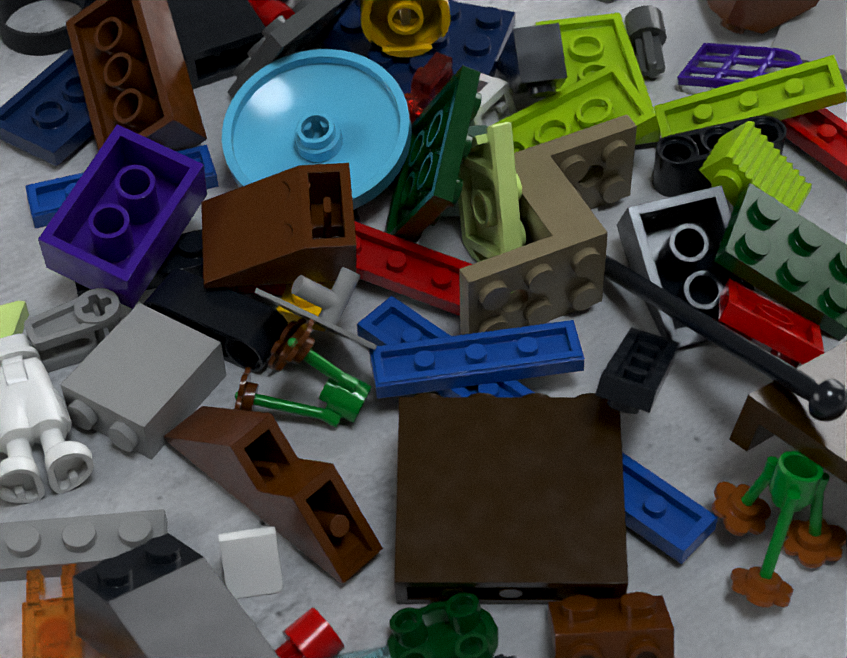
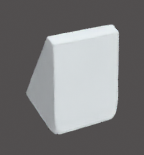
(251, 562)

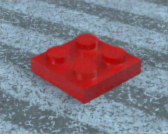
(759, 318)

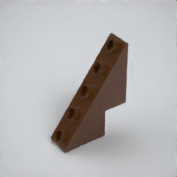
(293, 494)

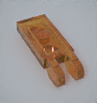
(50, 623)

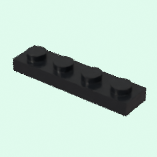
(637, 371)

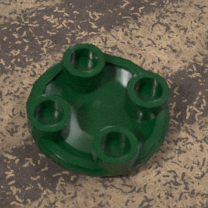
(444, 630)

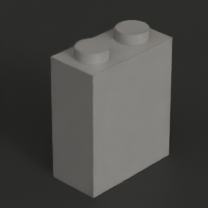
(143, 380)

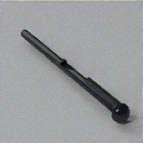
(825, 400)

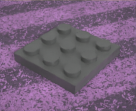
(285, 37)

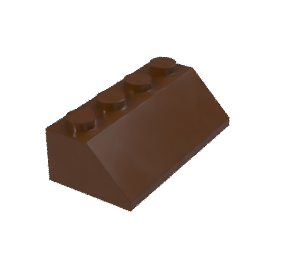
(135, 72)

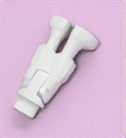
(31, 414)

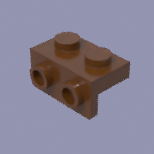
(611, 627)

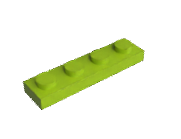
(775, 94)

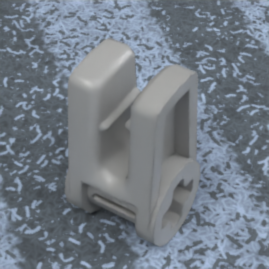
(72, 329)

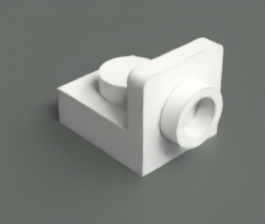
(496, 101)

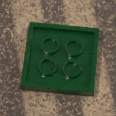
(436, 151)

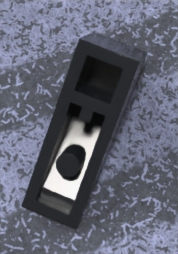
(534, 60)

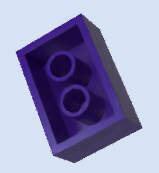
(124, 215)

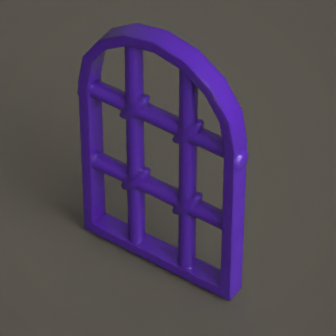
(734, 50)

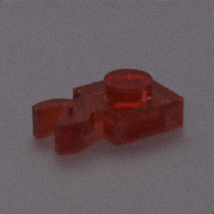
(428, 83)

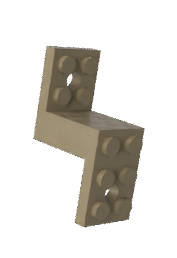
(565, 242)

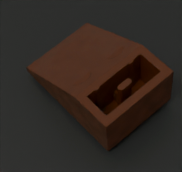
(281, 229)

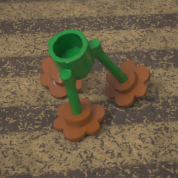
(793, 485)

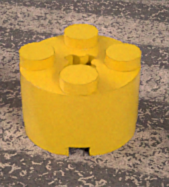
(404, 26)

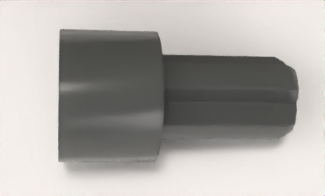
(647, 36)

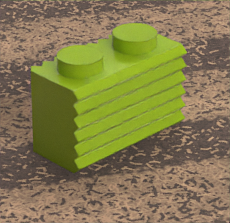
(747, 158)

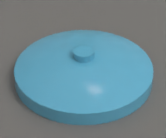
(319, 111)

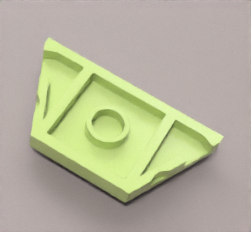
(491, 195)

